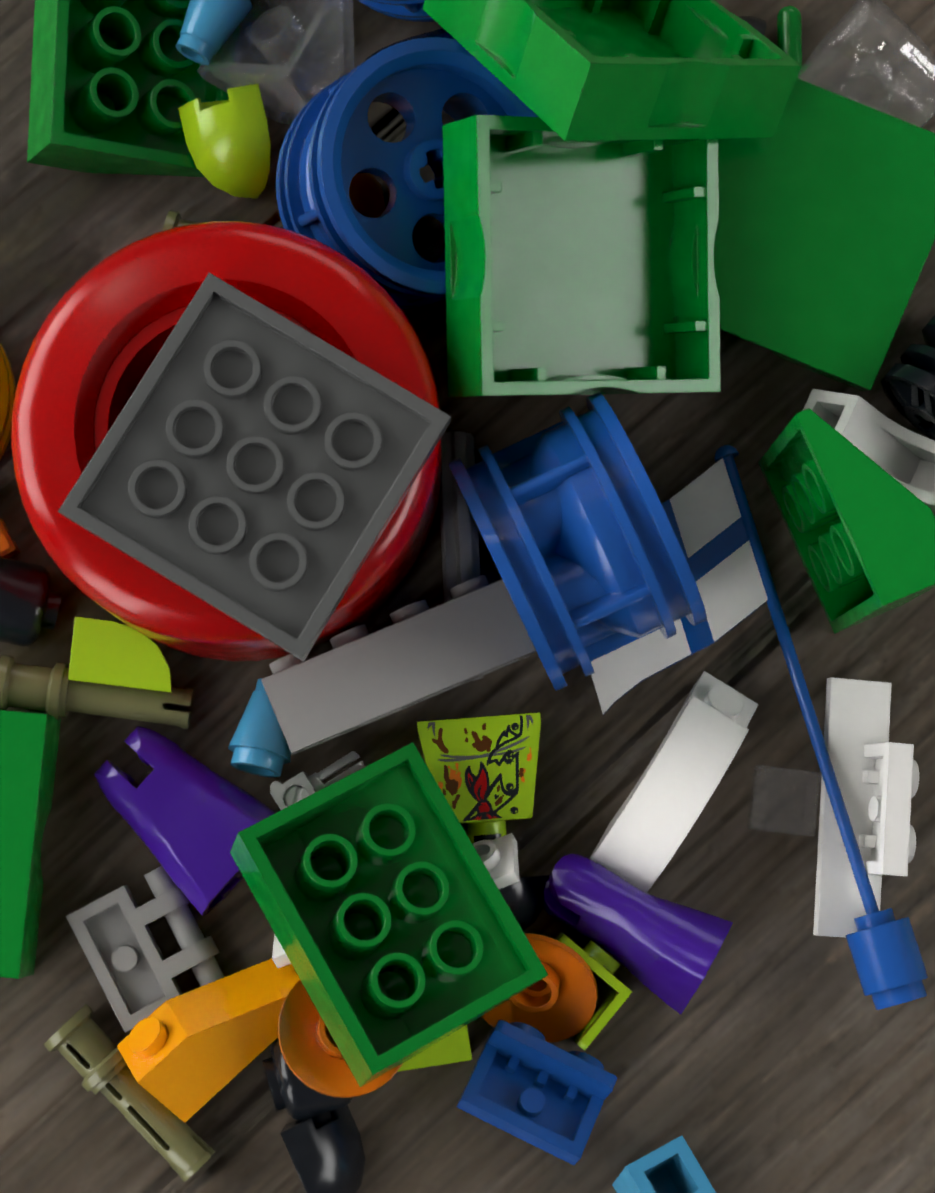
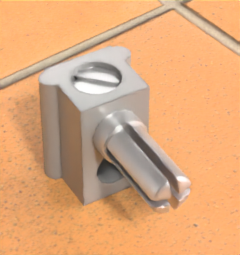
(304, 785)

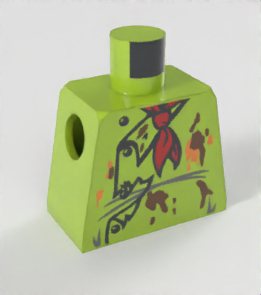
(484, 768)

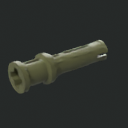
(51, 692)
(106, 1071)

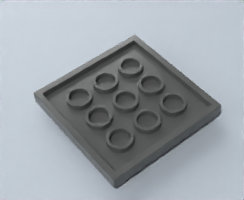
(255, 466)

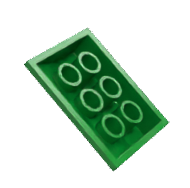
(112, 87)
(851, 522)
(386, 912)

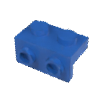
(537, 1090)

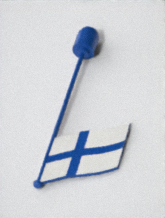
(735, 581)

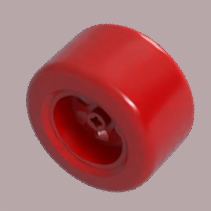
(102, 345)

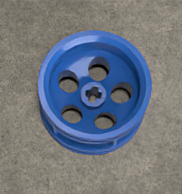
(334, 143)
(580, 539)

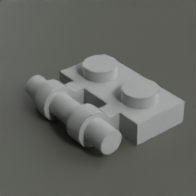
(127, 956)

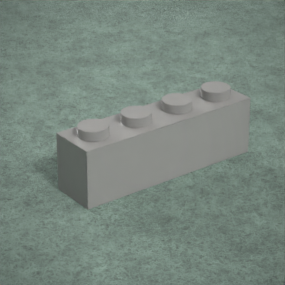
(396, 665)

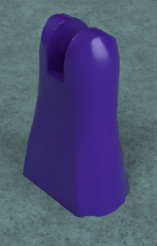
(183, 816)
(652, 937)

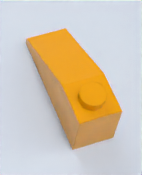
(207, 1036)

